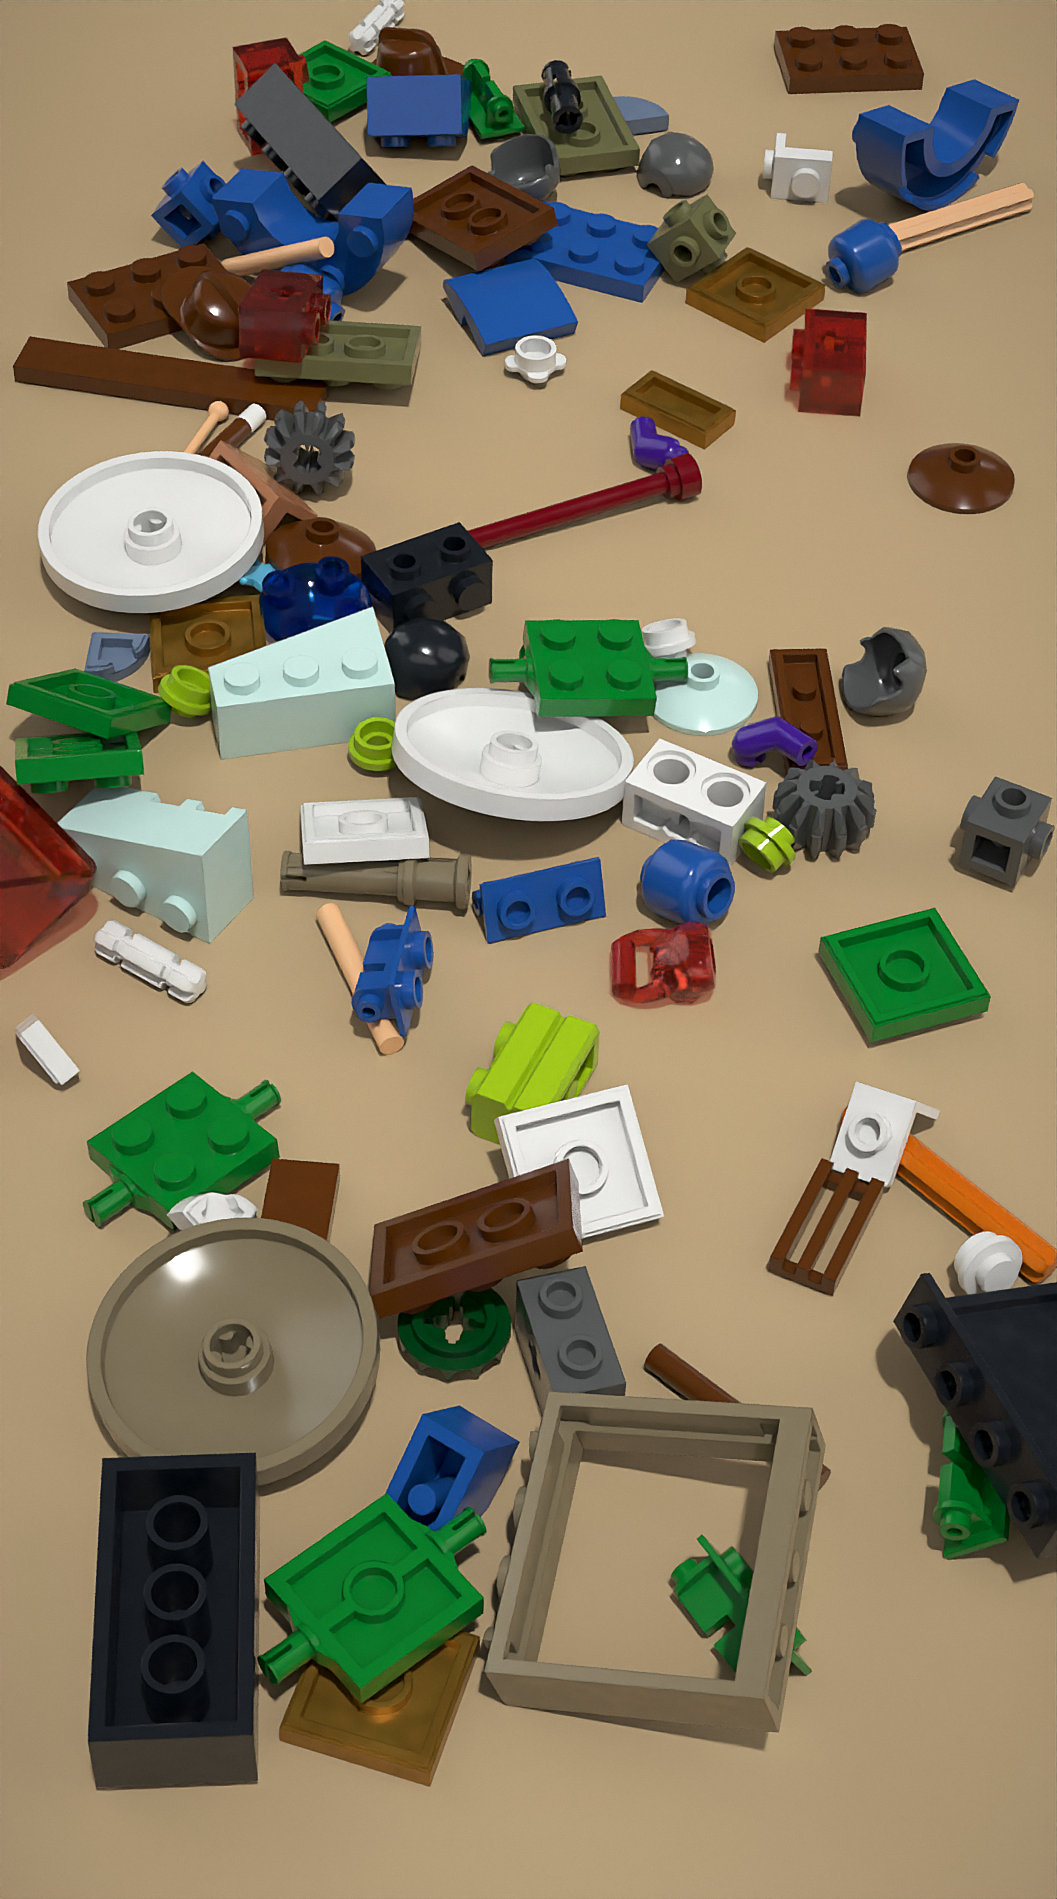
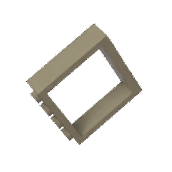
(540, 1516)

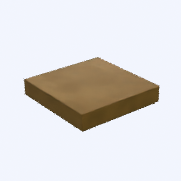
(755, 294)
(205, 634)
(395, 1729)

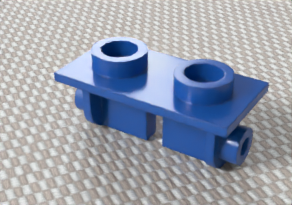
(541, 899)
(394, 972)

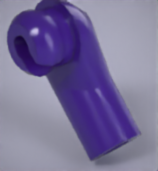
(650, 448)
(772, 734)

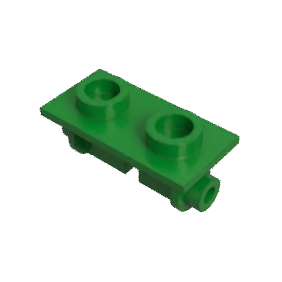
(490, 109)
(967, 1504)
(719, 1592)

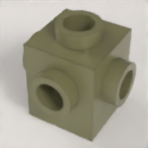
(692, 238)

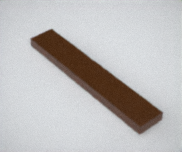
(160, 378)

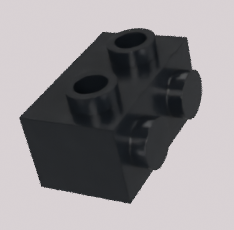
(428, 577)

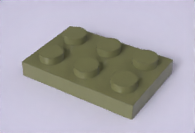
(600, 142)
(354, 353)

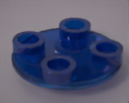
(310, 596)

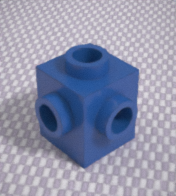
(187, 206)

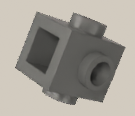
(1005, 830)

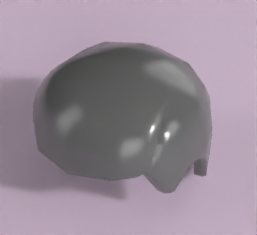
(527, 164)
(676, 165)
(887, 675)

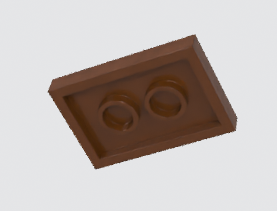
(848, 59)
(479, 218)
(126, 302)
(476, 1240)

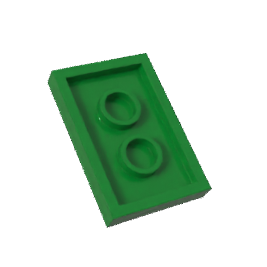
(55, 759)

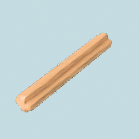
(963, 216)

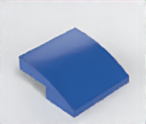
(510, 305)

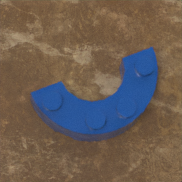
(934, 160)
(264, 214)

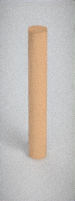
(280, 257)
(351, 963)

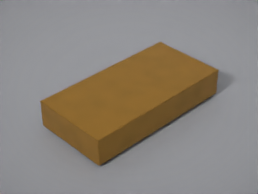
(678, 409)

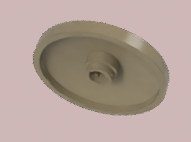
(235, 1346)

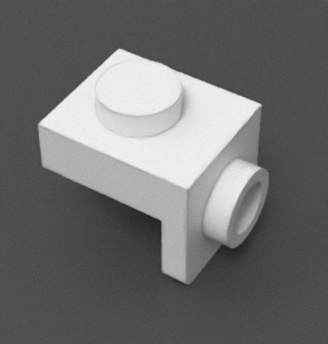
(798, 172)

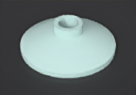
(711, 701)

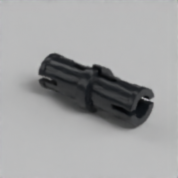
(562, 97)

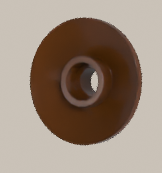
(961, 478)
(314, 539)

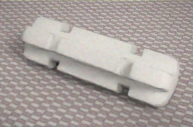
(366, 33)
(150, 961)

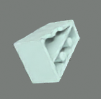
(303, 689)
(166, 857)

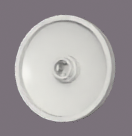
(151, 532)
(505, 761)

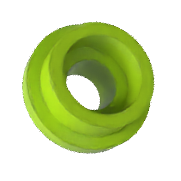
(186, 691)
(372, 744)
(767, 843)

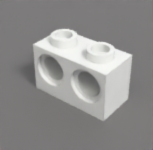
(691, 799)

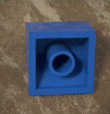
(418, 108)

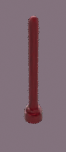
(677, 479)

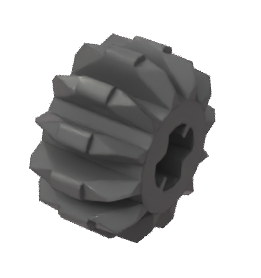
(309, 429)
(825, 808)

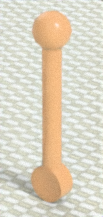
(217, 412)

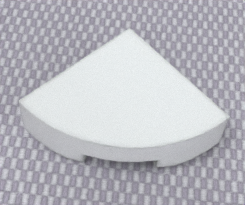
(46, 1050)
(210, 1207)

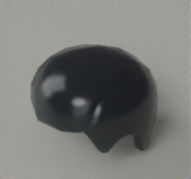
(426, 657)

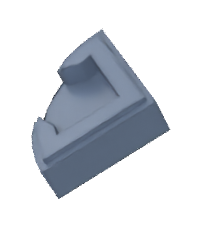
(642, 115)
(116, 654)

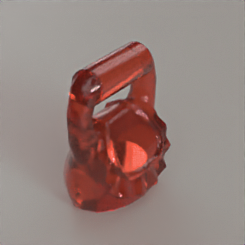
(679, 959)

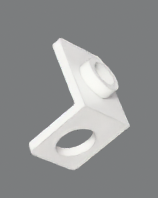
(876, 1132)

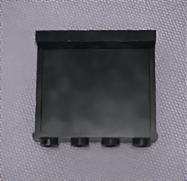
(998, 1380)

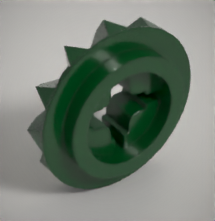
(484, 1334)

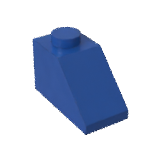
(450, 1465)

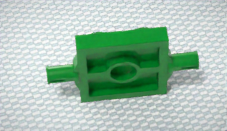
(588, 668)
(181, 1147)
(373, 1597)

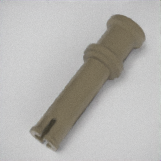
(406, 878)

